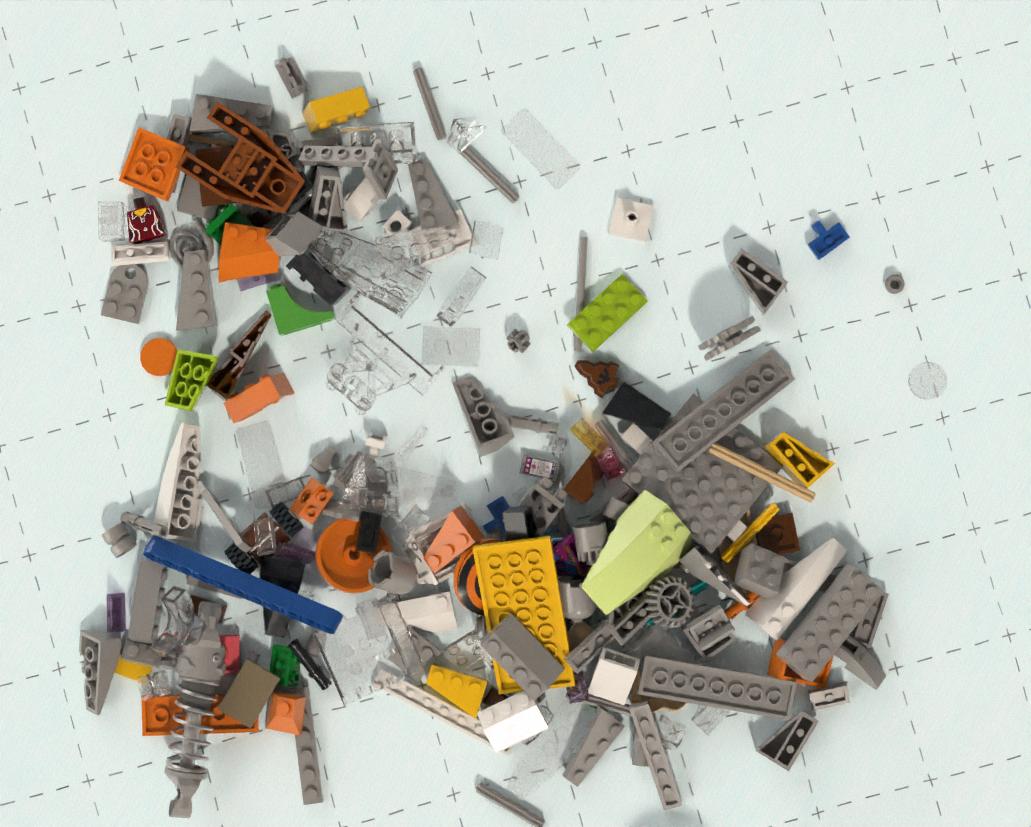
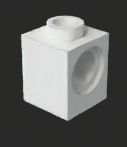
(400, 218)

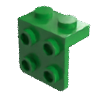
(228, 214)

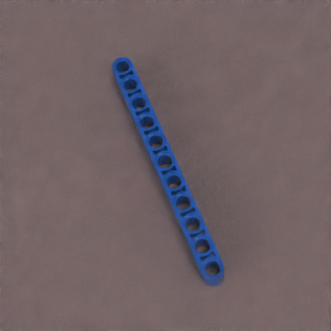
(243, 584)

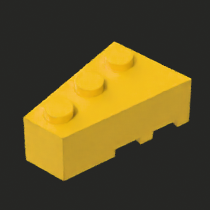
(797, 460)
(458, 687)

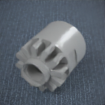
(590, 540)

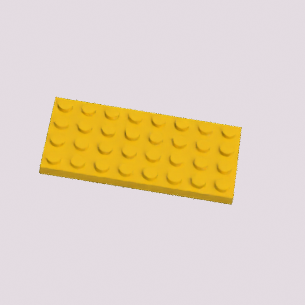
(524, 581)

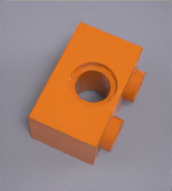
(311, 500)

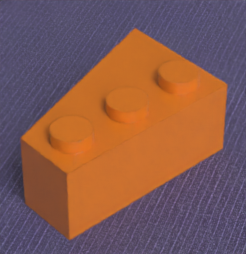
(258, 396)
(452, 540)

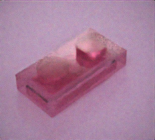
(610, 464)

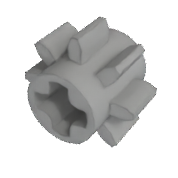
(518, 341)

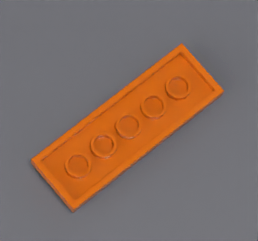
(159, 712)

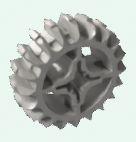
(661, 608)

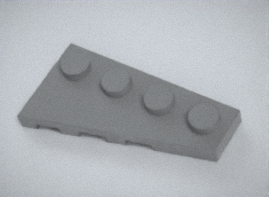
(430, 200)
(592, 747)

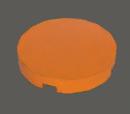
(158, 357)

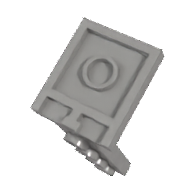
(375, 160)

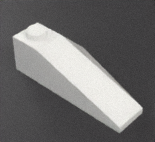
(429, 612)

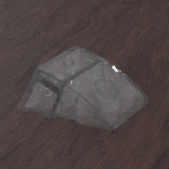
(373, 487)

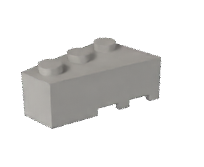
(327, 201)

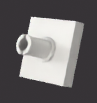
(631, 220)

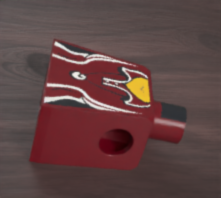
(144, 223)

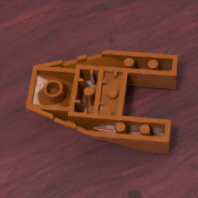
(254, 170)

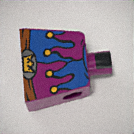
(567, 559)

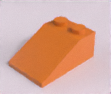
(780, 670)

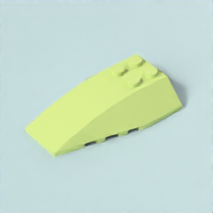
(638, 552)

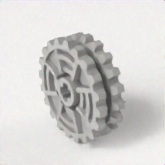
(729, 338)

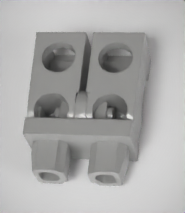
(546, 503)

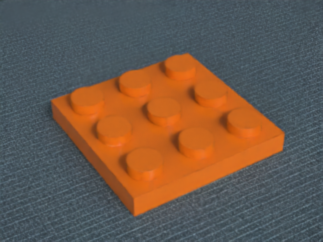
(153, 164)

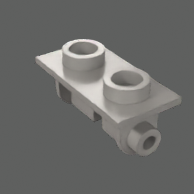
(291, 77)

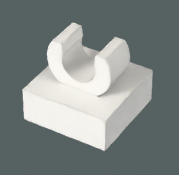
(376, 442)

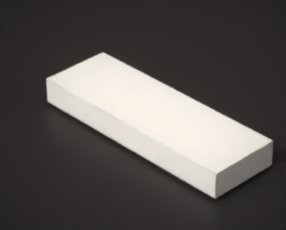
(140, 253)

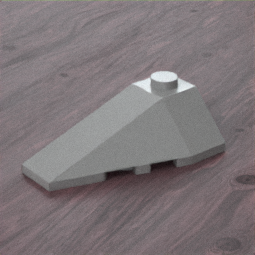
(486, 424)
(705, 568)
(101, 657)

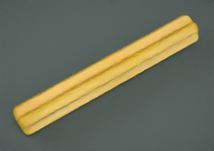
(749, 533)

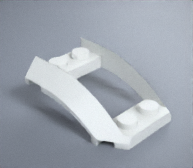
(425, 574)

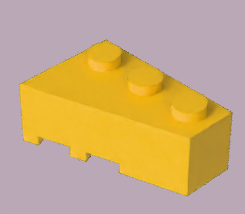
(335, 109)

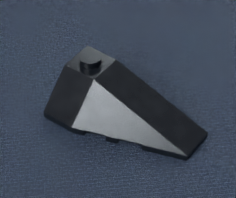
(284, 574)

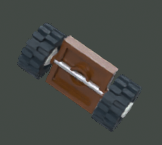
(284, 519)

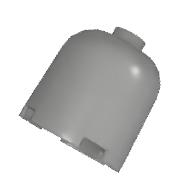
(392, 573)
(575, 601)

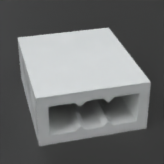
(613, 676)

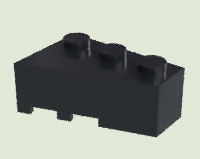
(322, 280)
(635, 407)

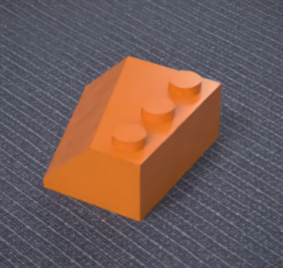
(246, 253)

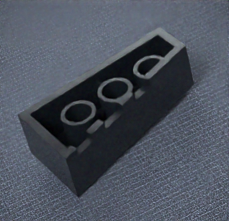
(519, 523)

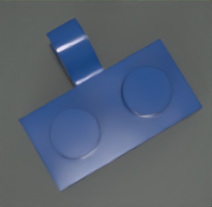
(827, 240)
(496, 509)

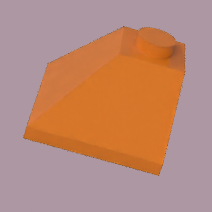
(285, 712)

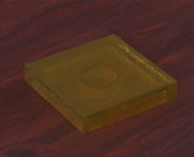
(588, 437)

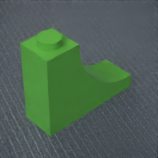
(289, 315)

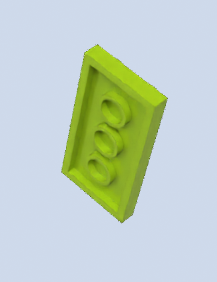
(607, 313)

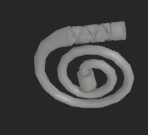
(205, 236)

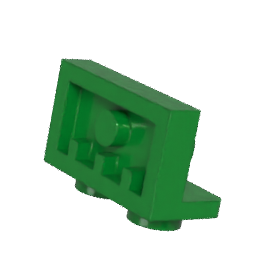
(285, 665)

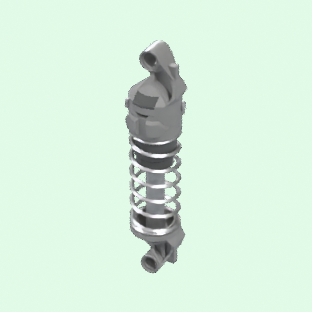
(201, 671)

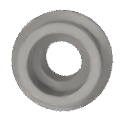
(900, 284)

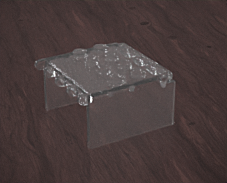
(369, 650)

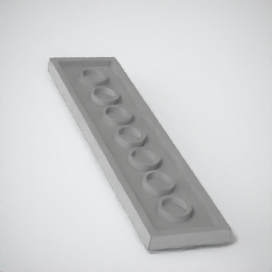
(723, 411)
(716, 687)

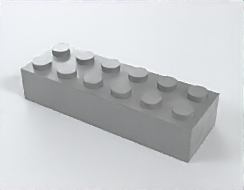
(829, 622)

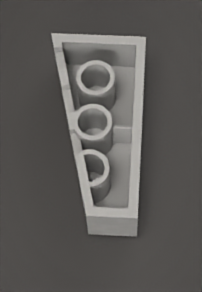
(196, 295)

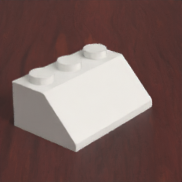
(512, 721)

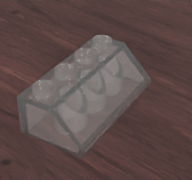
(397, 138)

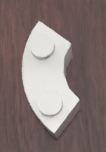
(362, 200)

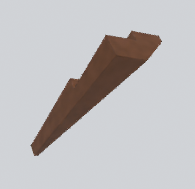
(226, 377)

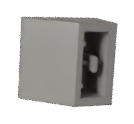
(293, 234)

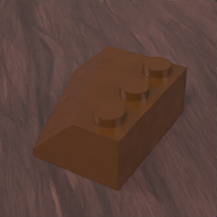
(584, 480)

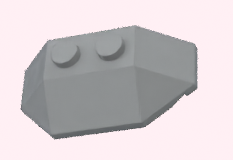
(630, 617)

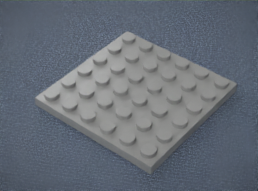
(707, 492)

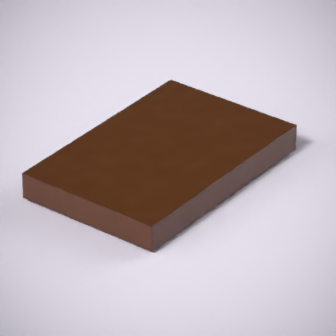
(214, 158)

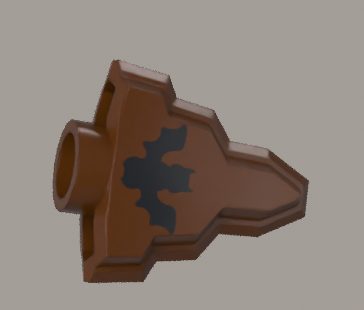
(599, 375)

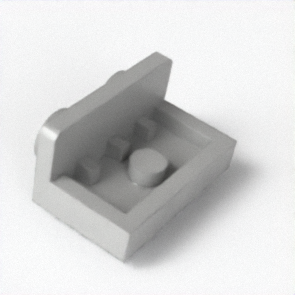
(710, 627)

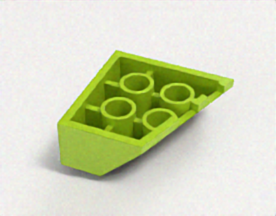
(189, 379)

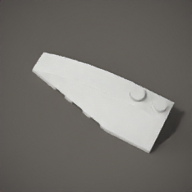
(179, 494)
(795, 589)

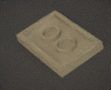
(249, 693)

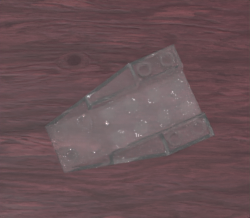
(357, 266)

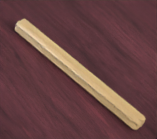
(762, 472)

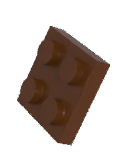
(779, 535)

